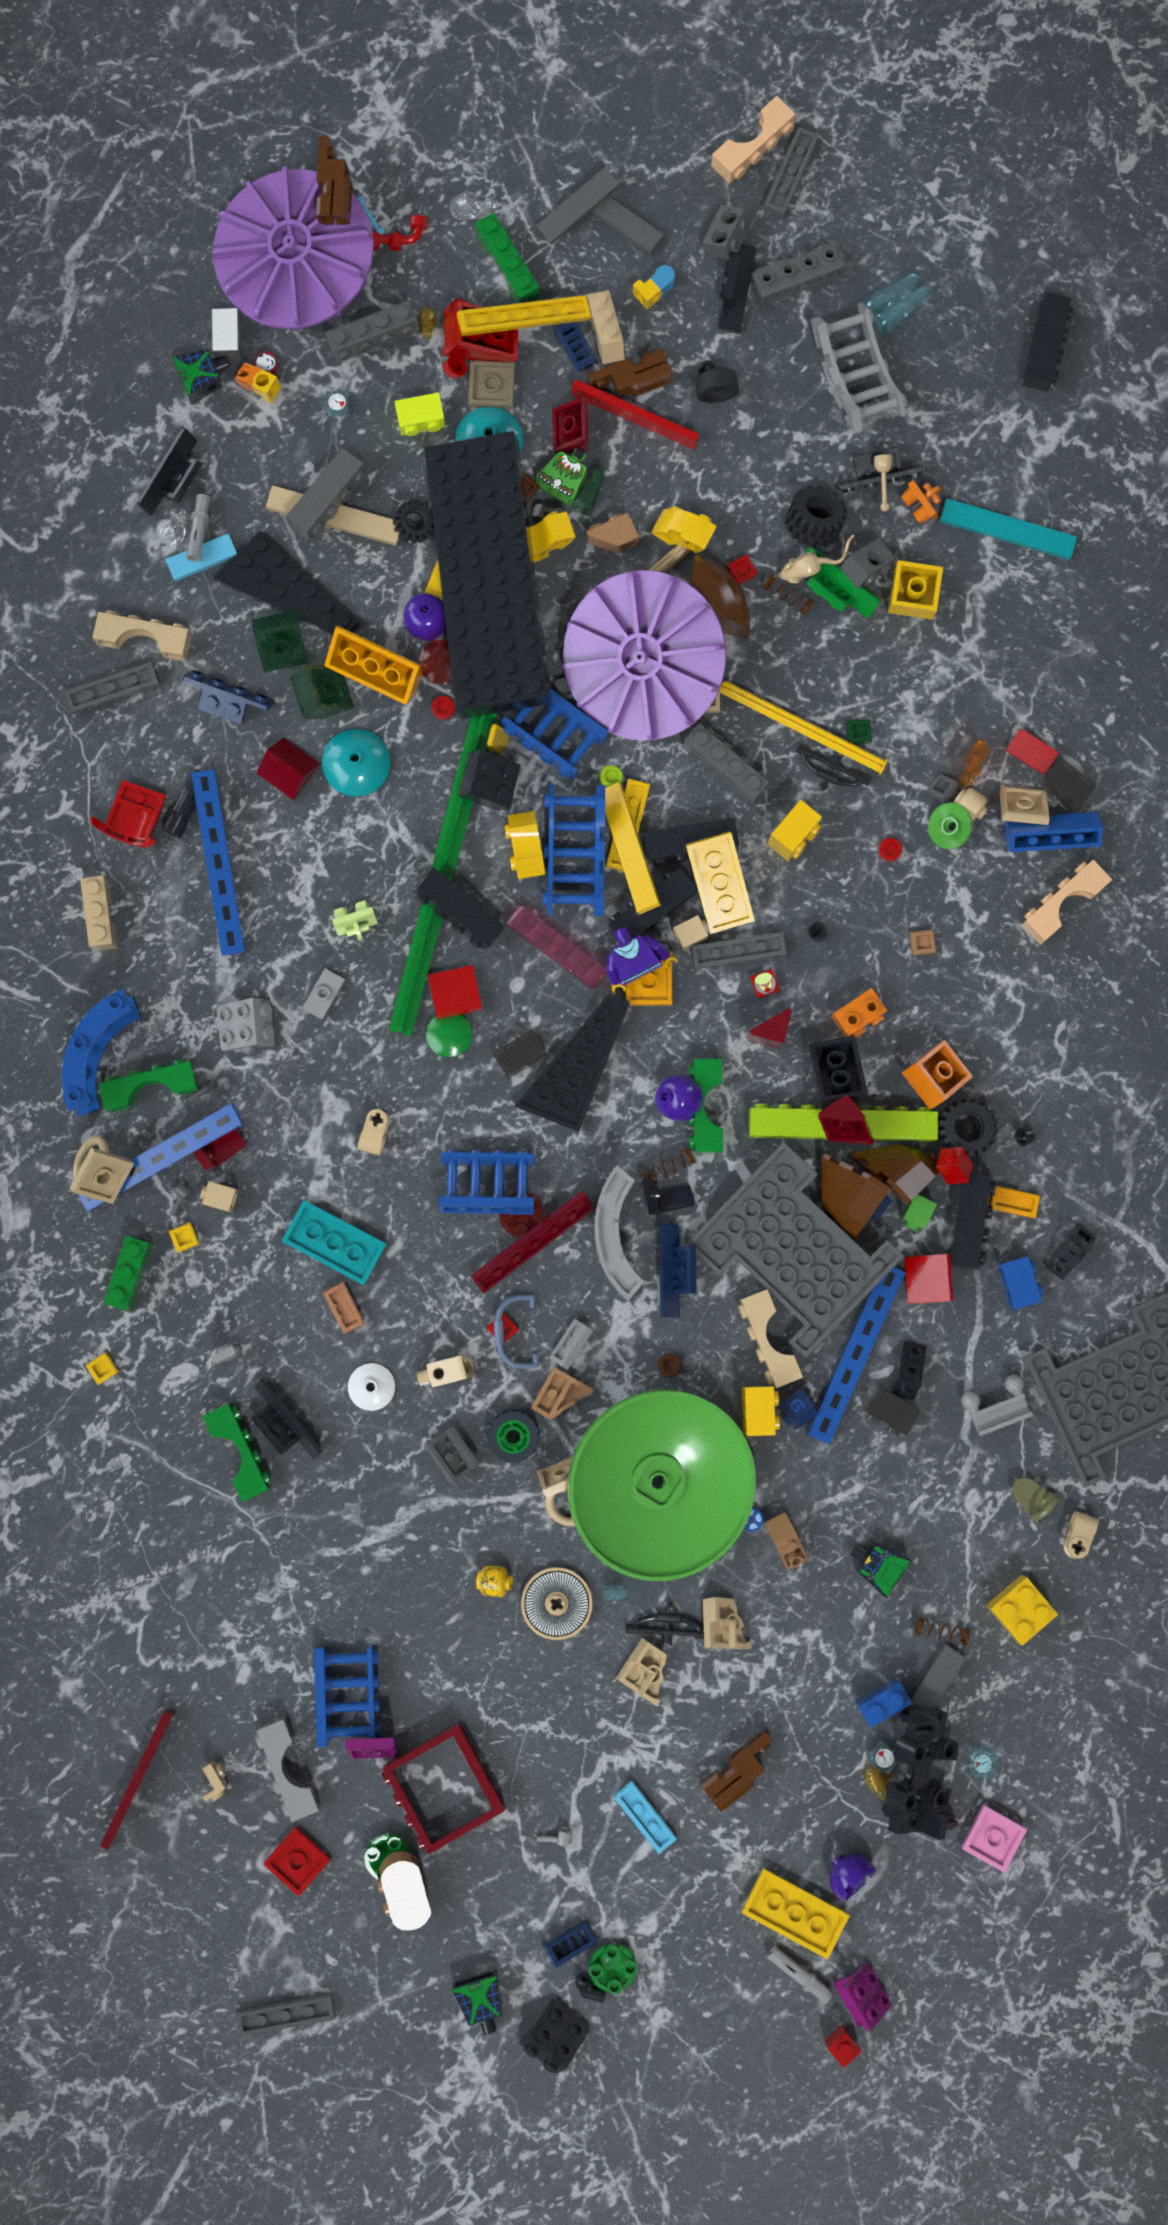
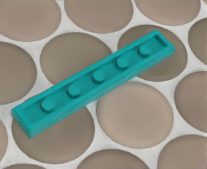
(1008, 529)

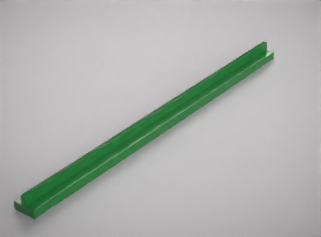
(445, 862)

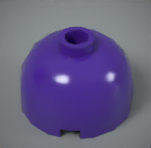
(425, 616)
(678, 1098)
(850, 1875)

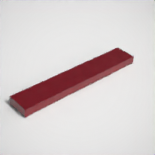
(533, 1242)
(137, 1779)

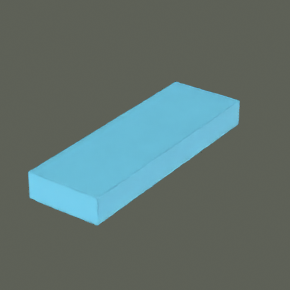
(212, 554)
(645, 1817)

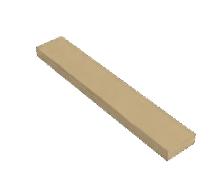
(346, 519)

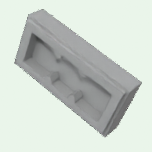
(323, 994)
(571, 1344)
(226, 1353)

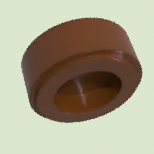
(669, 1365)

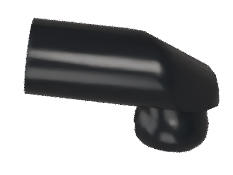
(587, 1989)

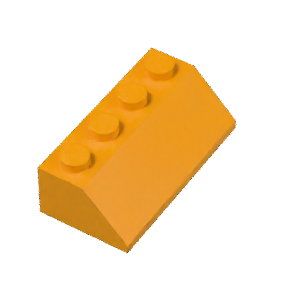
(373, 666)

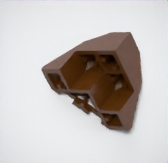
(899, 1167)
(848, 1196)

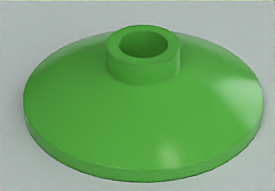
(941, 822)

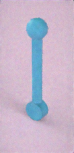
(380, 230)

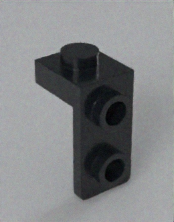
(910, 1371)

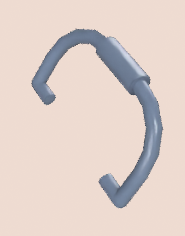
(499, 1332)

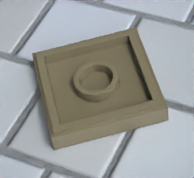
(491, 384)

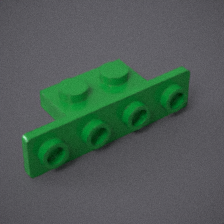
(839, 590)

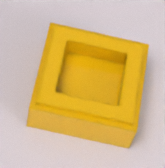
(184, 1237)
(102, 1368)

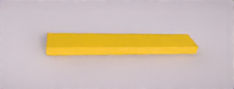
(523, 315)
(630, 849)

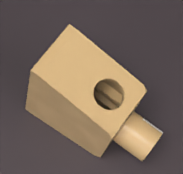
(454, 1369)

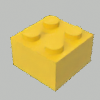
(915, 590)
(794, 831)
(759, 1411)
(1022, 1610)

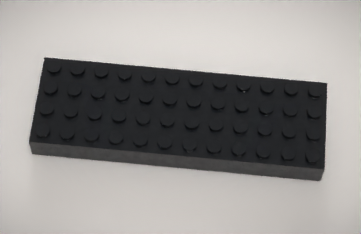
(487, 575)

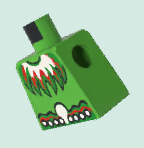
(564, 476)

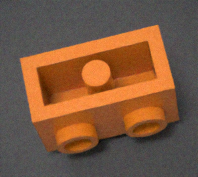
(859, 1013)

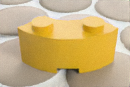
(684, 529)
(551, 534)
(525, 844)

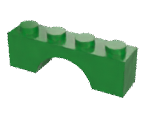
(500, 247)
(120, 1092)
(706, 1136)
(251, 1478)

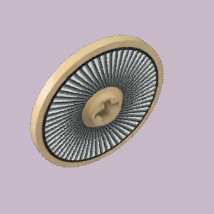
(556, 1584)

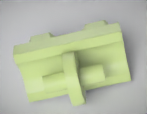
(355, 922)

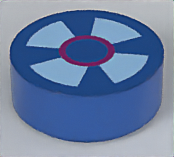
(754, 1521)

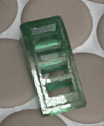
(587, 498)

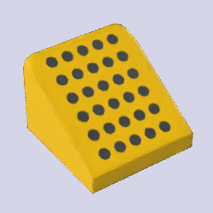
(497, 740)

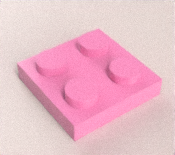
(993, 1838)

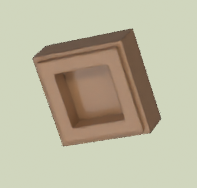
(922, 942)

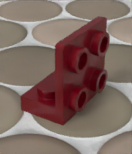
(220, 1150)

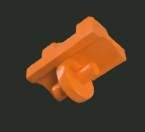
(914, 493)

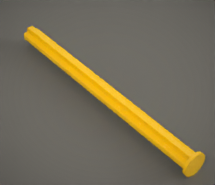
(803, 727)

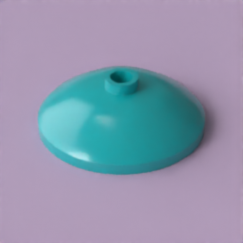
(488, 419)
(358, 777)

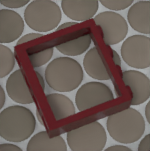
(477, 1768)

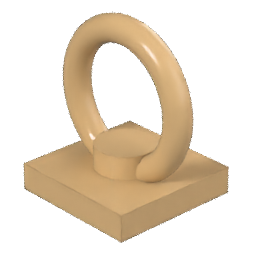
(99, 1172)
(555, 1480)

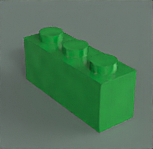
(128, 1273)

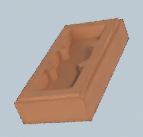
(344, 1308)

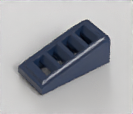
(566, 328)
(557, 1961)

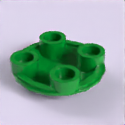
(449, 1035)
(382, 1847)
(612, 1967)

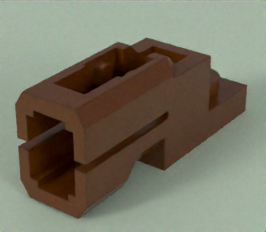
(335, 184)
(636, 378)
(739, 1777)

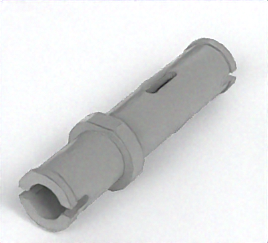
(200, 519)
(808, 1981)

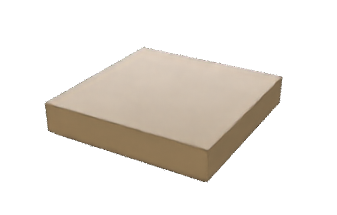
(1024, 805)

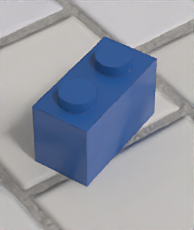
(1020, 1282)
(883, 1703)

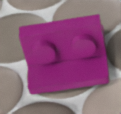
(864, 1997)

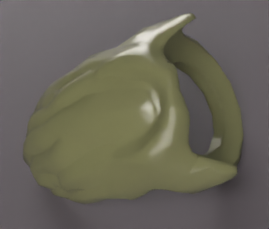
(1034, 1498)

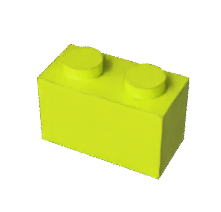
(420, 414)

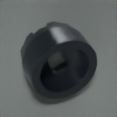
(706, 363)
(814, 929)
(1019, 1136)

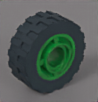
(518, 1421)

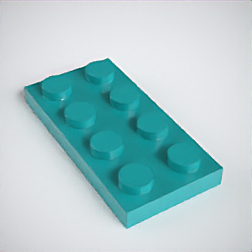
(334, 1242)

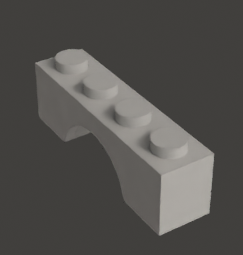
(298, 1797)

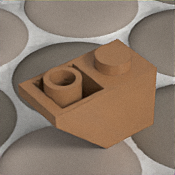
(614, 535)
(786, 1541)

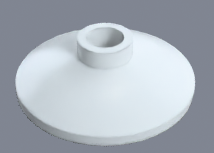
(383, 1383)

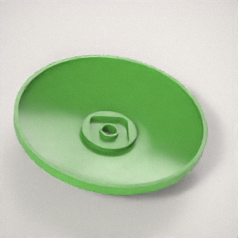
(694, 1512)

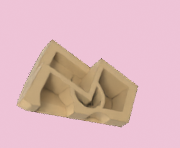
(723, 1625)
(644, 1671)

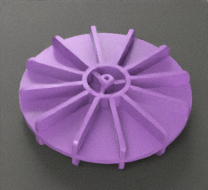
(284, 262)
(644, 655)

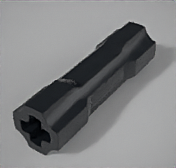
(179, 817)

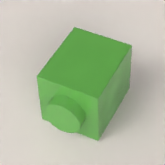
(918, 1213)

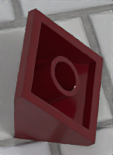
(571, 426)
(287, 768)
(771, 1032)
(845, 1123)

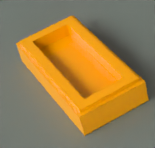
(1015, 1202)

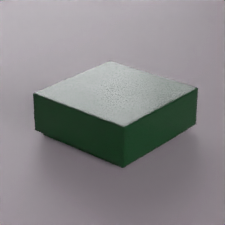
(859, 731)

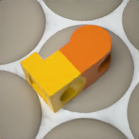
(258, 381)

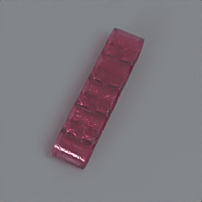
(556, 947)

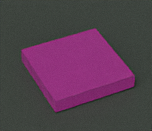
(371, 1748)

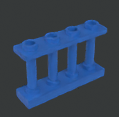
(575, 719)
(498, 1202)
(325, 1683)

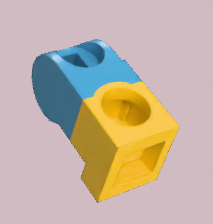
(656, 287)

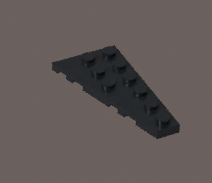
(279, 582)
(571, 1078)

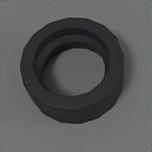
(717, 385)

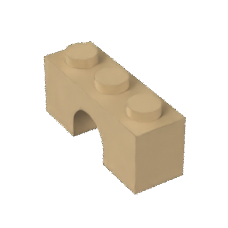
(606, 326)
(97, 914)

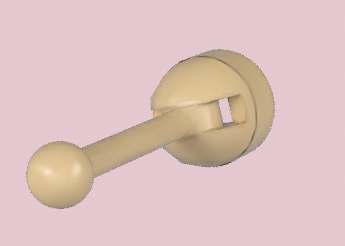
(883, 464)

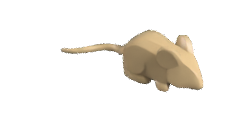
(808, 565)

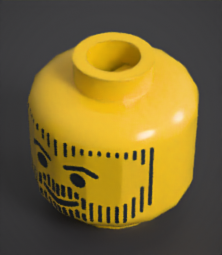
(494, 1581)

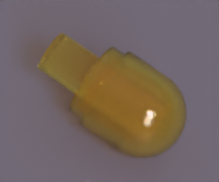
(427, 322)
(876, 1782)

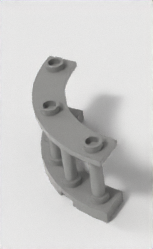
(837, 380)
(607, 1234)

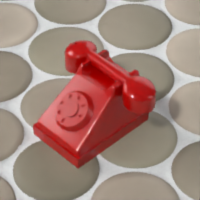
(492, 346)

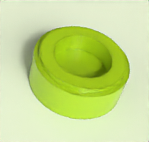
(610, 775)

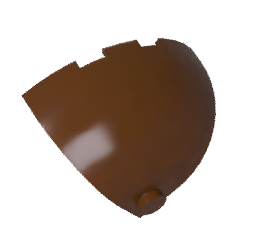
(724, 595)

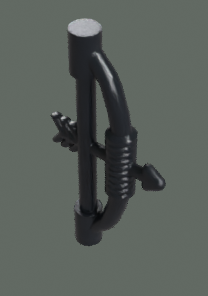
(834, 764)
(635, 1628)

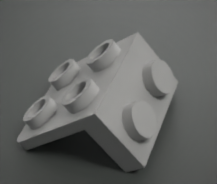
(245, 1024)

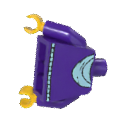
(634, 958)

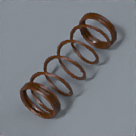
(769, 582)
(647, 1175)
(964, 1637)

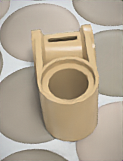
(373, 1137)
(1080, 1531)

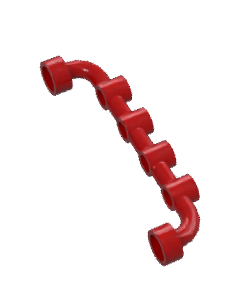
(395, 240)

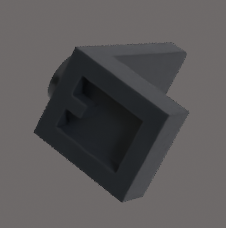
(666, 1200)
(1070, 1252)

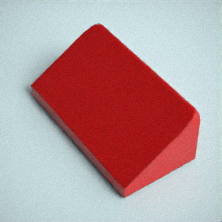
(1032, 751)

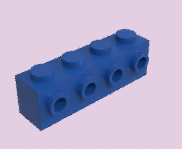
(1062, 832)

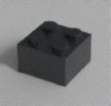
(489, 780)

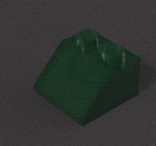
(280, 641)
(320, 692)

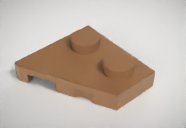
(559, 1394)

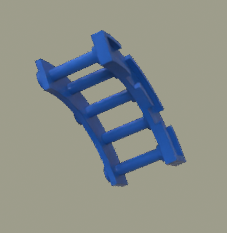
(594, 852)
(88, 1047)

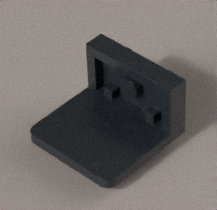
(555, 2037)

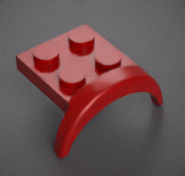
(133, 815)

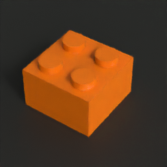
(937, 1074)

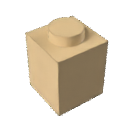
(691, 932)
(219, 1196)

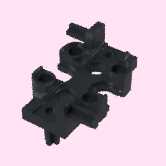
(917, 1800)

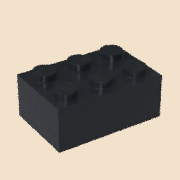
(838, 1071)

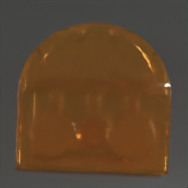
(974, 759)

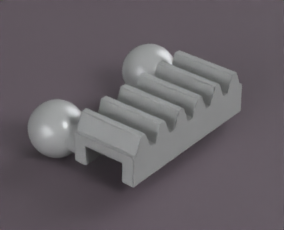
(1001, 1413)

